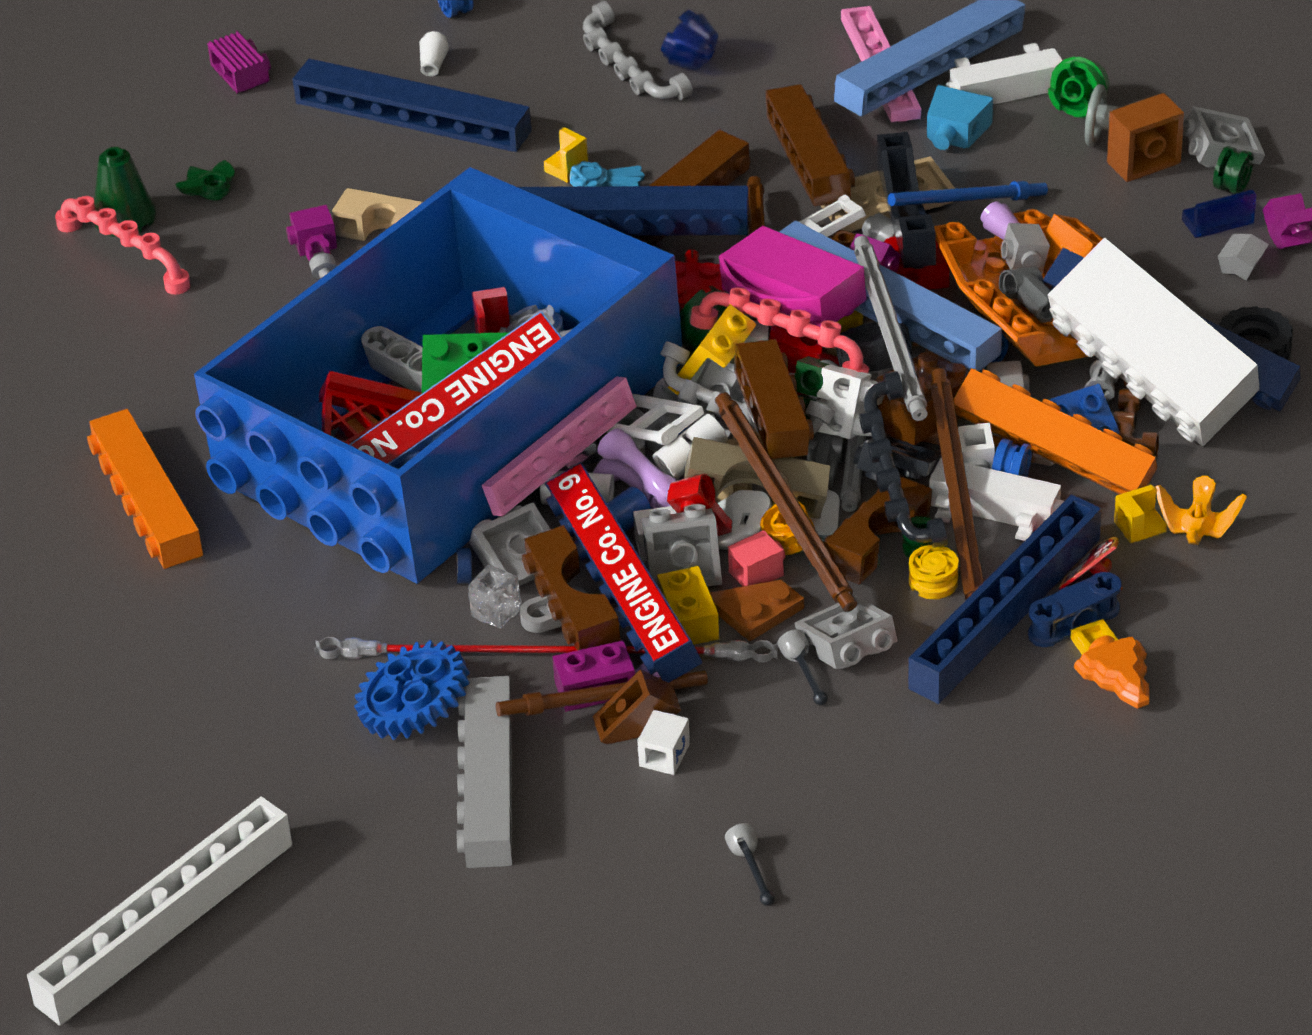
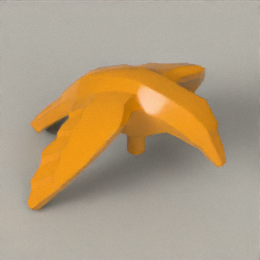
(1199, 518)

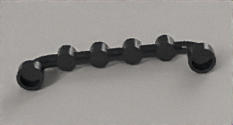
(889, 479)

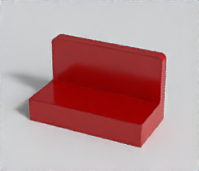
(491, 310)

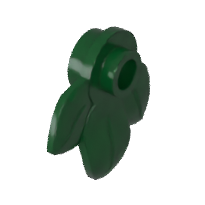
(208, 184)

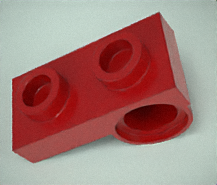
(698, 490)

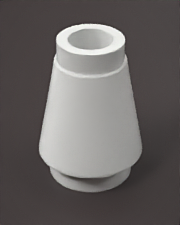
(432, 52)

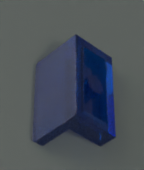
(1221, 214)

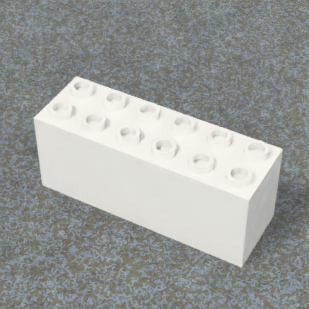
(1153, 343)

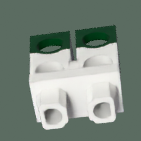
(837, 389)

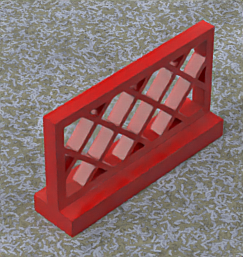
(357, 397)

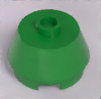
(1074, 83)

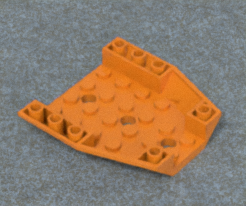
(977, 272)

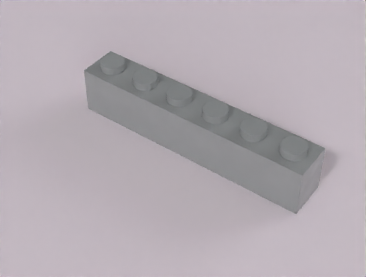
(486, 774)

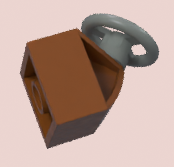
(1140, 135)

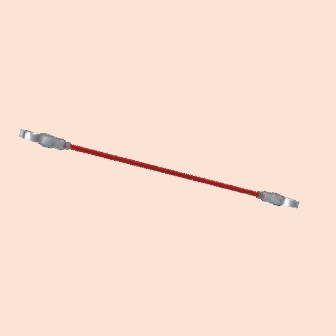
(357, 647)

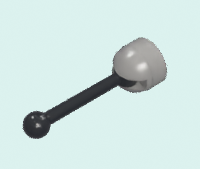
(795, 647)
(743, 842)

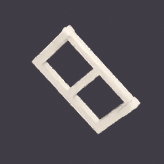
(854, 212)
(688, 412)

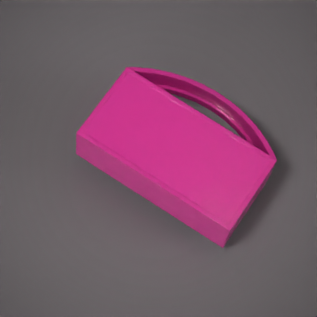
(794, 275)

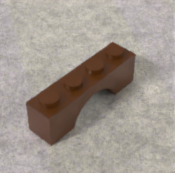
(855, 542)
(585, 617)

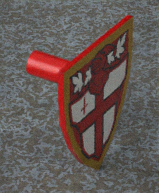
(1093, 561)

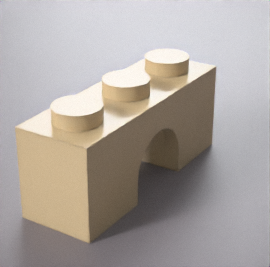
(363, 212)

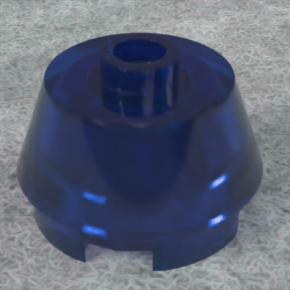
(691, 42)

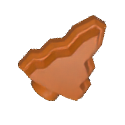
(1117, 668)

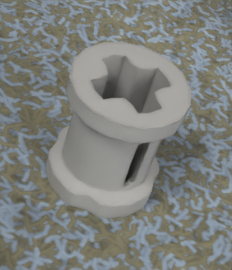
(1105, 380)

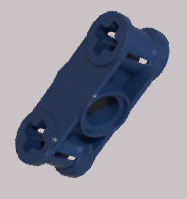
(1074, 607)

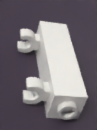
(1007, 77)
(1000, 497)

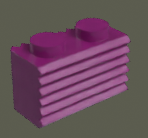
(239, 62)

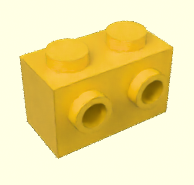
(691, 603)

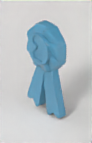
(592, 174)

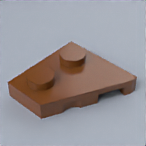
(757, 606)

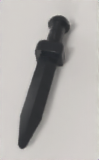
(587, 456)

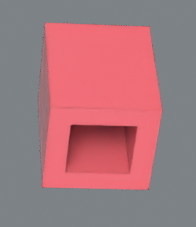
(756, 559)

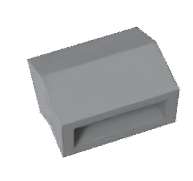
(1241, 254)

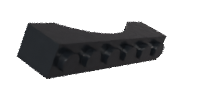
(911, 224)

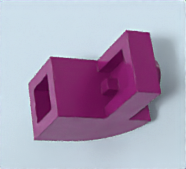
(1288, 221)

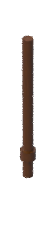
(535, 703)

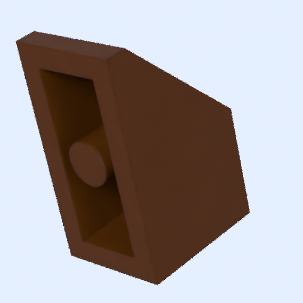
(632, 706)

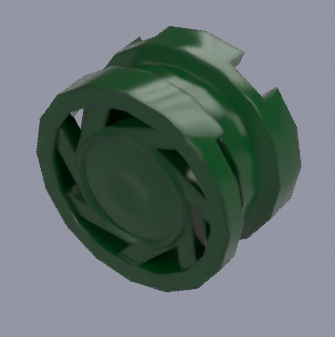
(1233, 170)

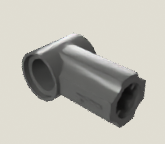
(1028, 288)
(827, 450)

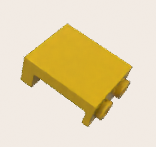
(719, 343)

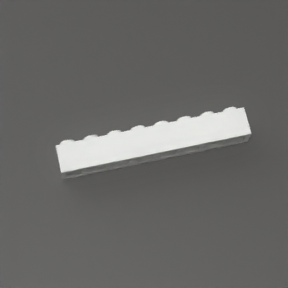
(159, 911)

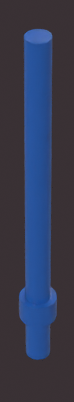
(1016, 191)

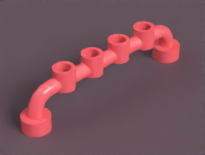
(83, 210)
(768, 314)

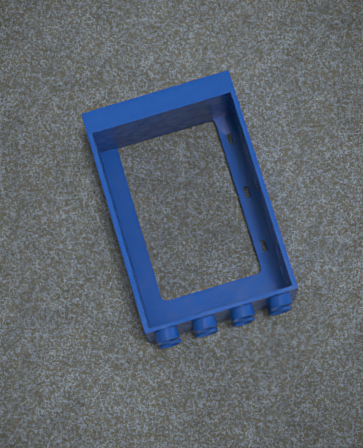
(417, 282)

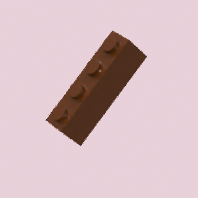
(773, 399)

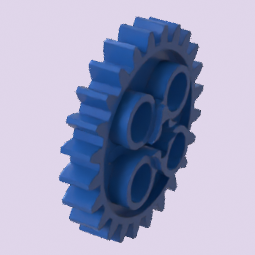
(412, 690)

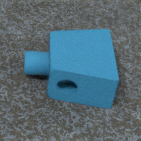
(958, 117)

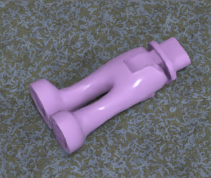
(631, 466)

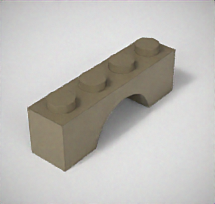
(728, 466)

